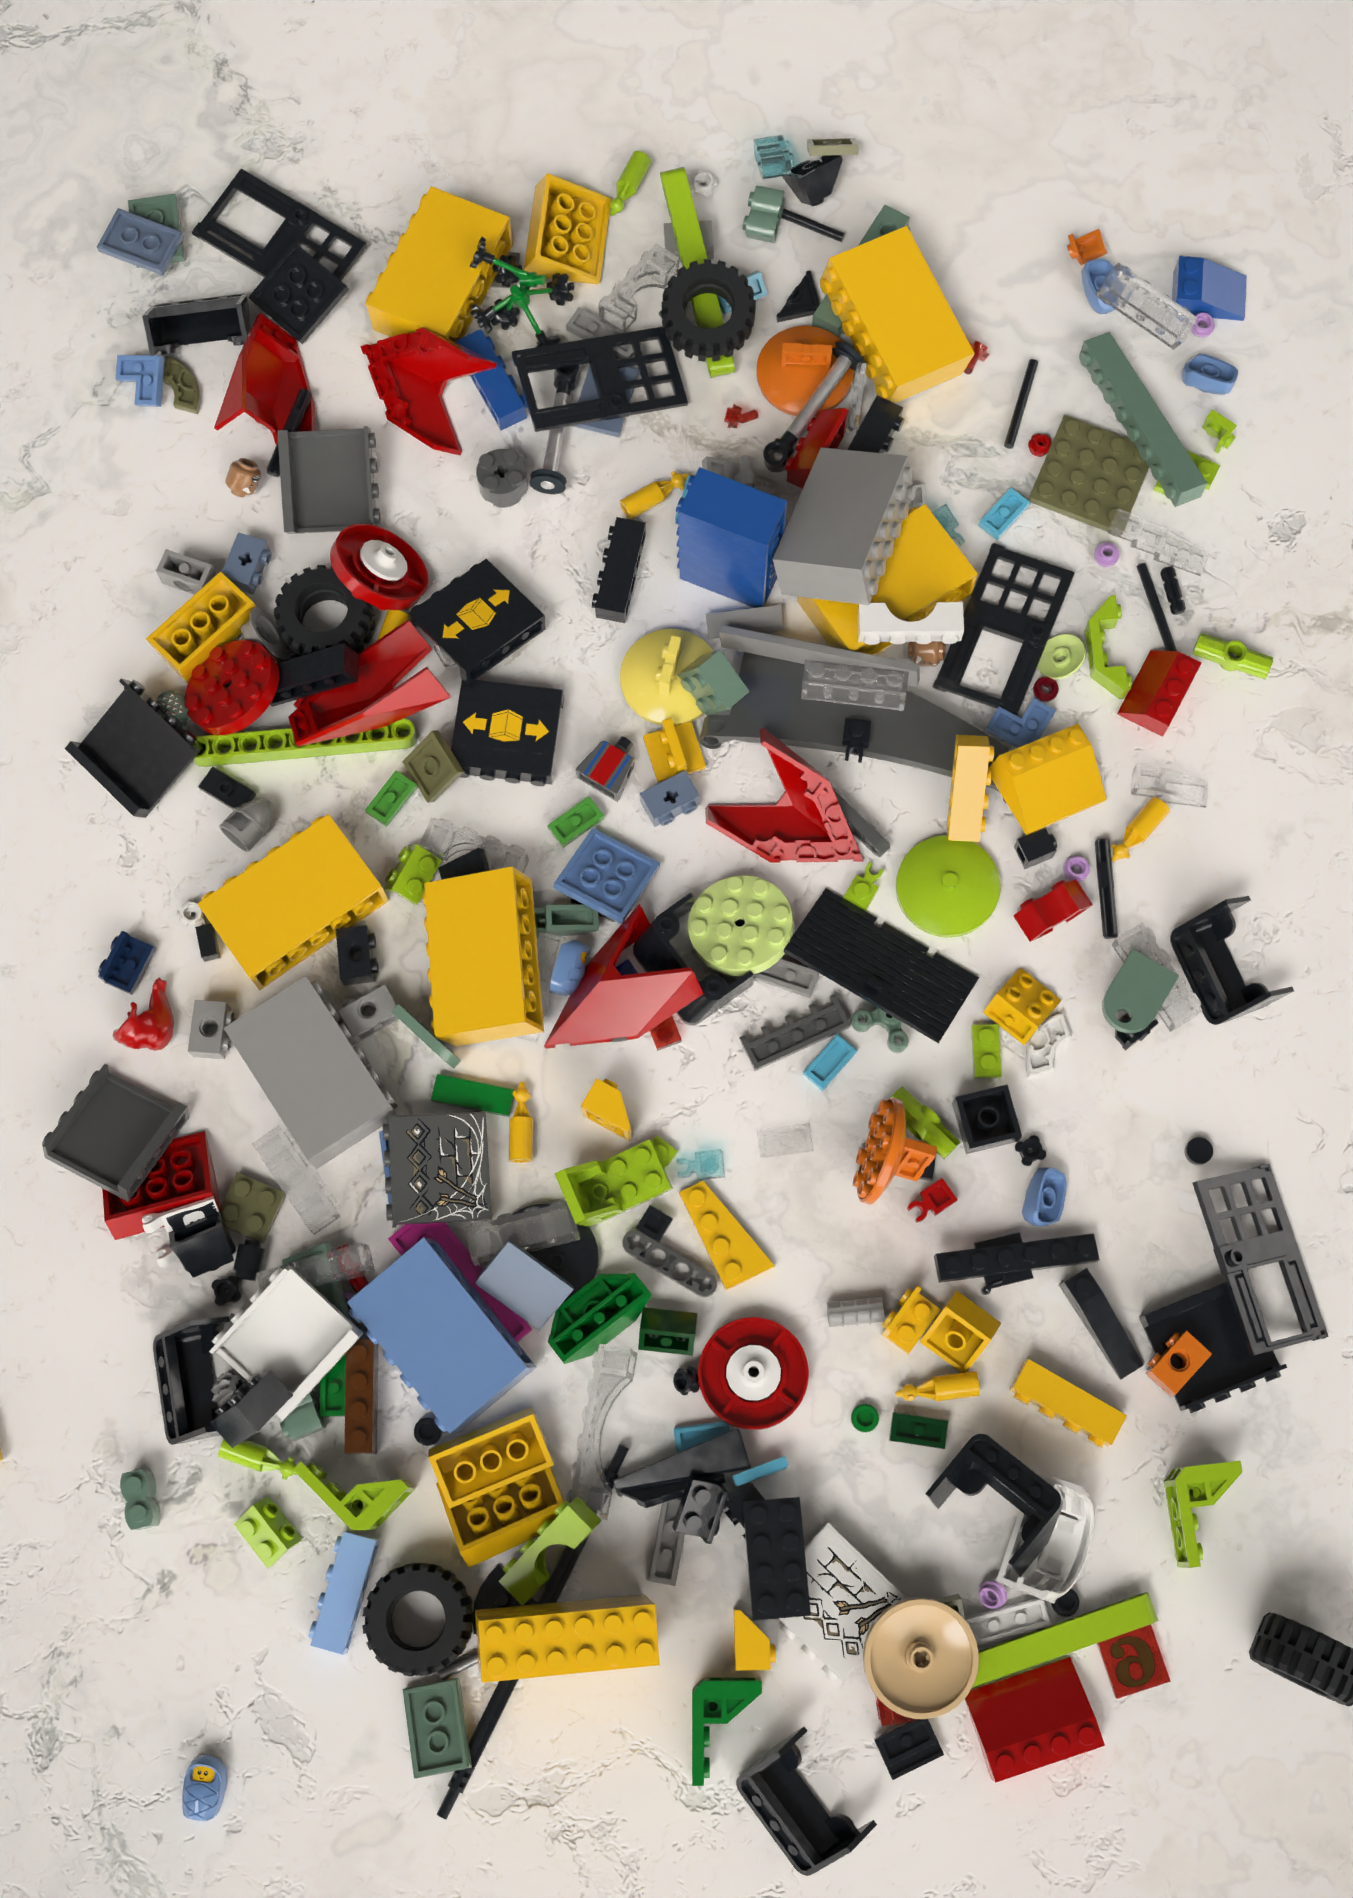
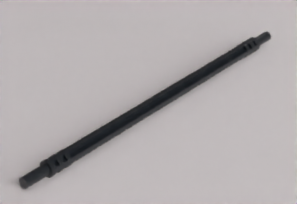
(505, 1688)

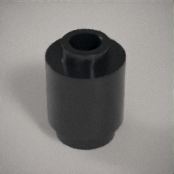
(248, 1260)

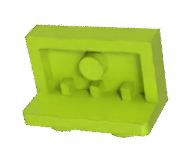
(412, 871)
(267, 1531)

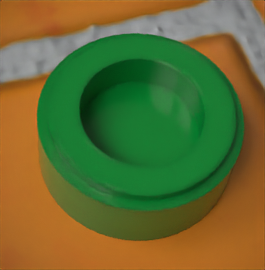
(864, 1418)

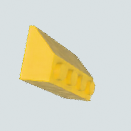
(201, 624)
(490, 1457)

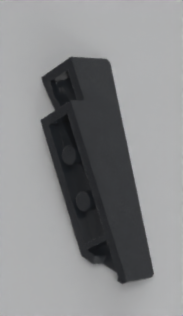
(669, 1477)

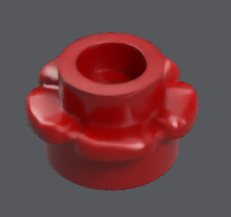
(1035, 448)

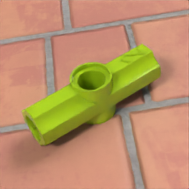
(1247, 662)
(926, 1124)

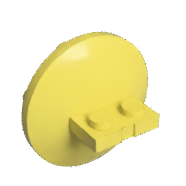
(651, 675)

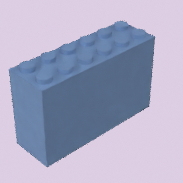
(440, 1336)

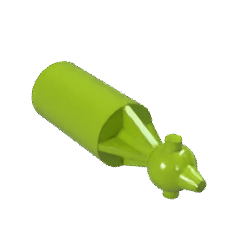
(630, 180)
(256, 1458)

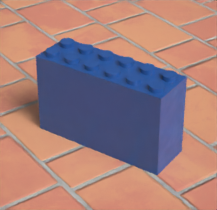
(729, 537)

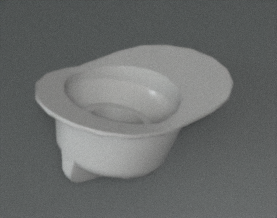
(263, 631)

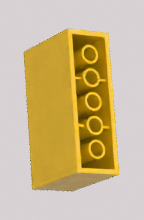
(430, 272)
(896, 315)
(919, 574)
(293, 901)
(483, 957)
(566, 1638)

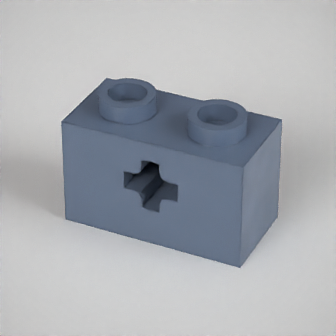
(247, 562)
(678, 789)

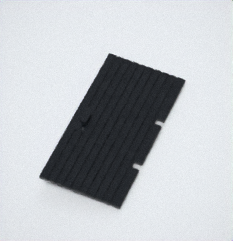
(881, 965)

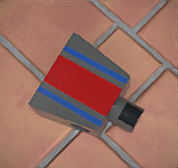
(608, 768)

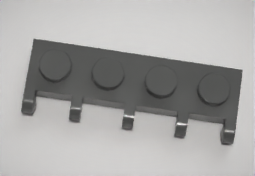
(796, 1035)

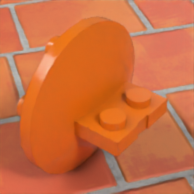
(795, 365)
(889, 1152)

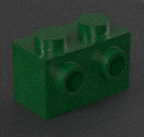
(667, 1331)

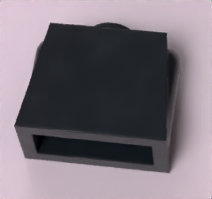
(203, 1245)

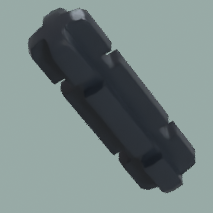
(1173, 590)

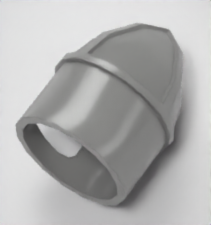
(247, 823)

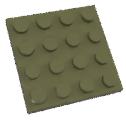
(1089, 474)

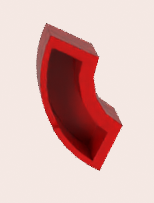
(1060, 905)

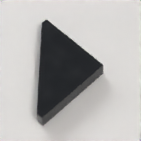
(801, 302)

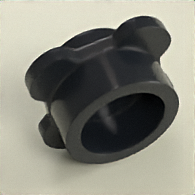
(1035, 1145)
(219, 1287)
(686, 1380)

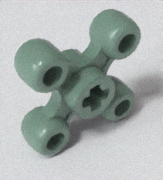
(879, 1017)

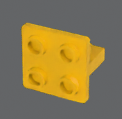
(674, 750)

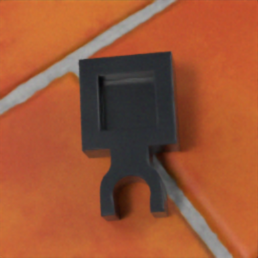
(856, 737)

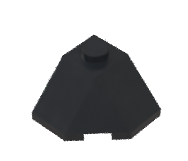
(814, 179)

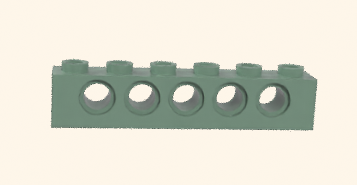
(885, 222)

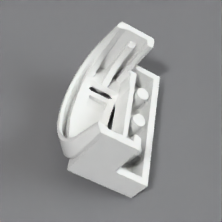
(1063, 1553)

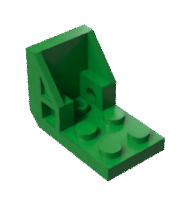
(731, 1696)

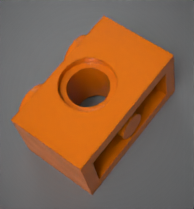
(1192, 1355)

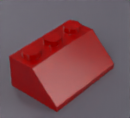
(823, 431)
(1159, 690)

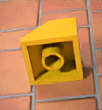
(606, 1108)
(960, 1332)
(751, 1645)

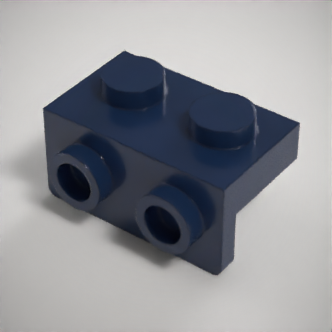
(126, 962)

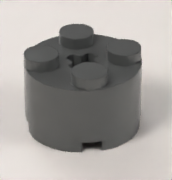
(502, 477)

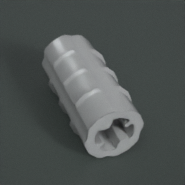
(855, 1311)

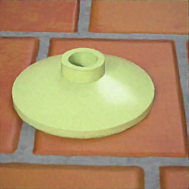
(1061, 648)

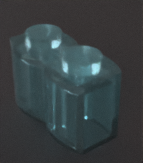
(773, 156)

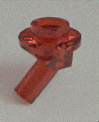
(980, 354)
(733, 416)

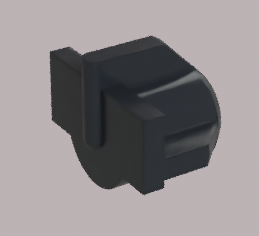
(1129, 1039)

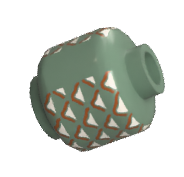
(175, 704)

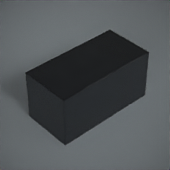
(207, 942)

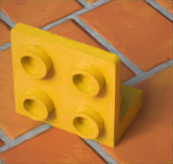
(1021, 1006)
(911, 1321)

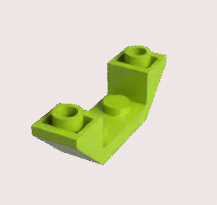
(1111, 678)

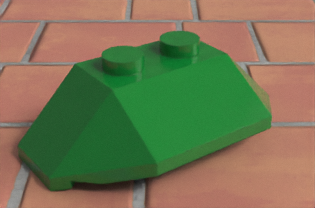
(597, 1315)

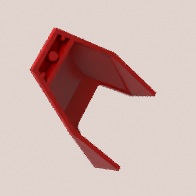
(267, 380)
(373, 699)

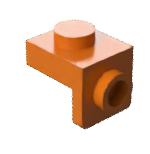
(1087, 246)

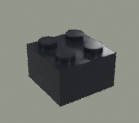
(986, 1119)
(250, 1408)

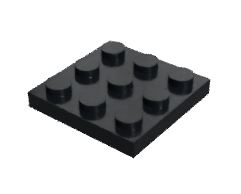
(298, 293)

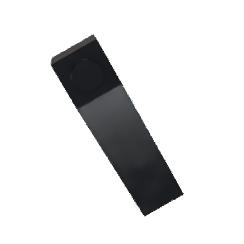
(1101, 1322)

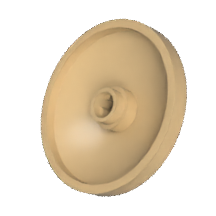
(920, 1658)

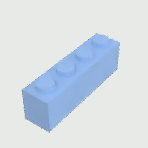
(344, 1592)

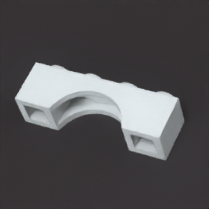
(880, 625)

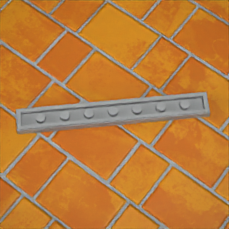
(799, 651)

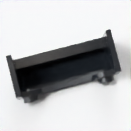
(197, 322)
(657, 954)
(1211, 968)
(187, 1379)
(987, 1462)
(793, 1812)

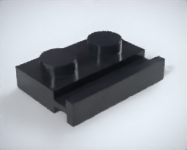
(908, 1747)

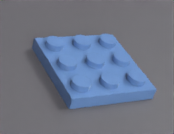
(606, 875)

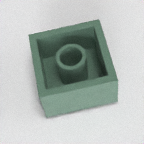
(713, 683)

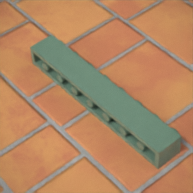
(1142, 419)

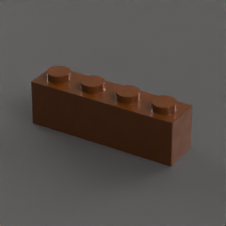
(361, 1398)

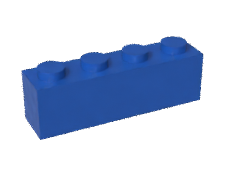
(495, 385)

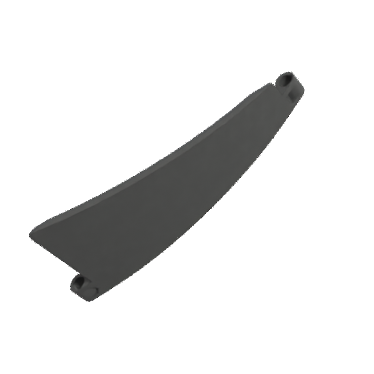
(915, 737)

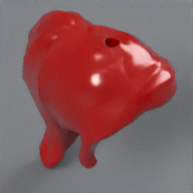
(152, 1027)

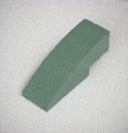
(566, 920)

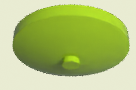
(947, 886)

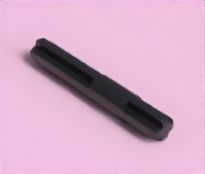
(292, 425)
(1106, 888)

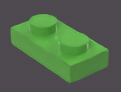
(391, 798)
(575, 822)

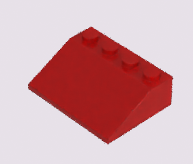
(177, 1179)
(1033, 1720)

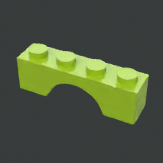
(569, 1528)

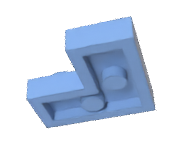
(148, 375)
(1021, 730)

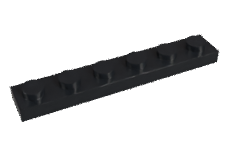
(1016, 1258)

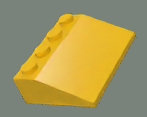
(567, 231)
(1049, 779)
(503, 1516)

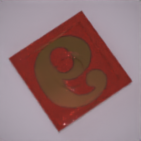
(1133, 1662)

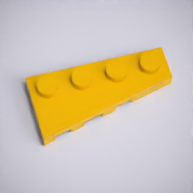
(725, 1240)

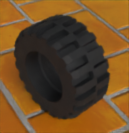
(715, 280)
(308, 590)
(379, 1612)
(1304, 1657)

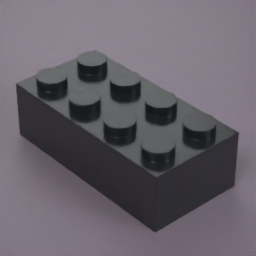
(776, 1558)

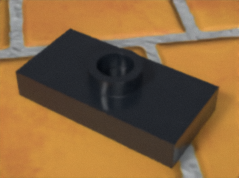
(225, 789)

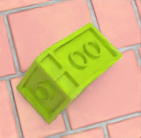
(615, 1185)
(1207, 1485)
(378, 1498)

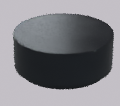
(1198, 1151)
(427, 1432)

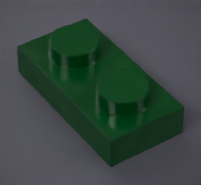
(918, 1430)

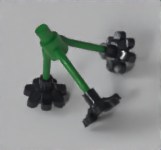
(508, 272)
(558, 291)

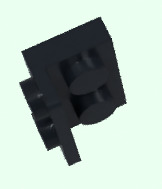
(701, 1508)

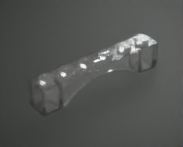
(612, 1374)

